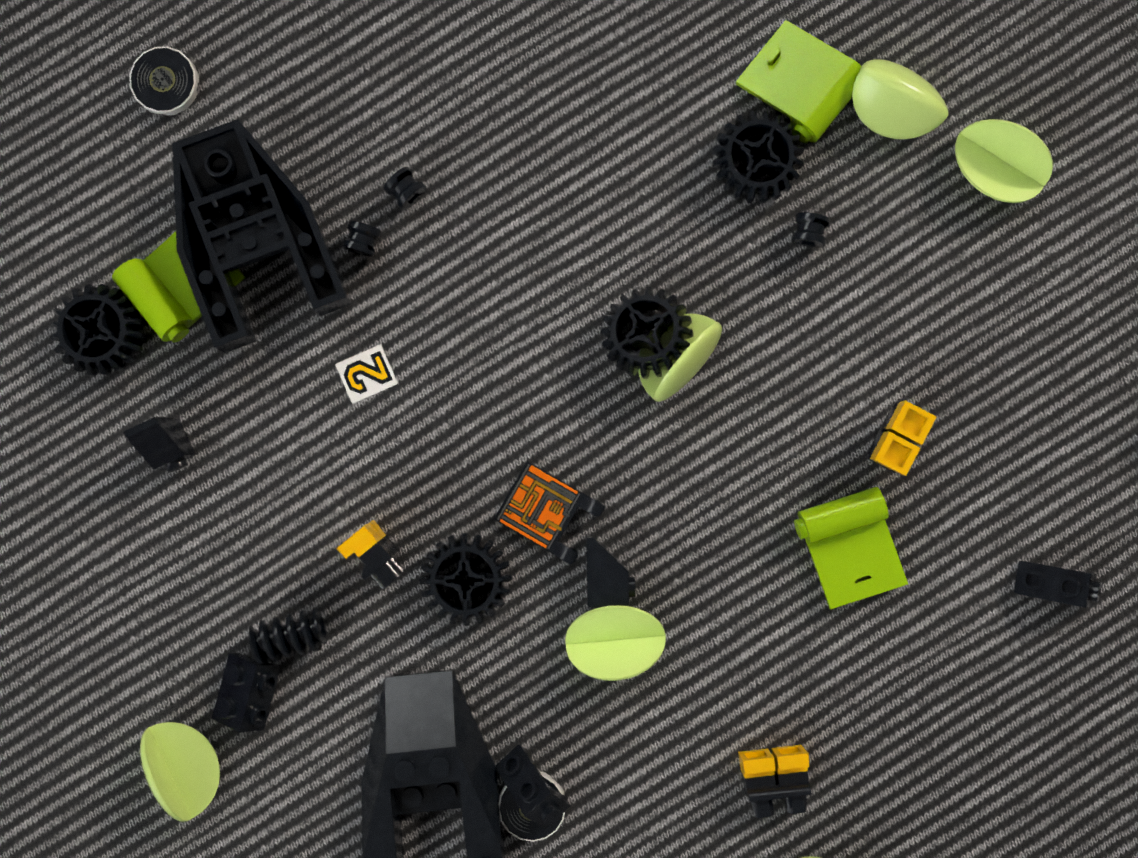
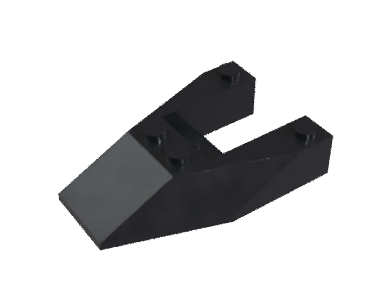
(238, 211)
(428, 759)

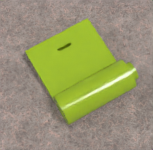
(806, 81)
(162, 290)
(849, 544)

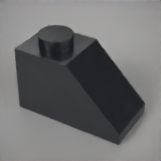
(161, 443)
(606, 577)

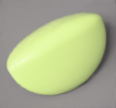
(896, 101)
(1003, 160)
(702, 344)
(615, 642)
(179, 768)

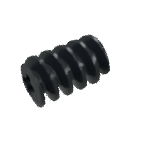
(287, 638)

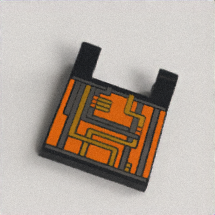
(542, 509)

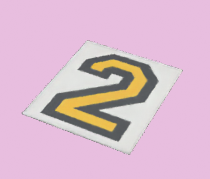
(366, 374)

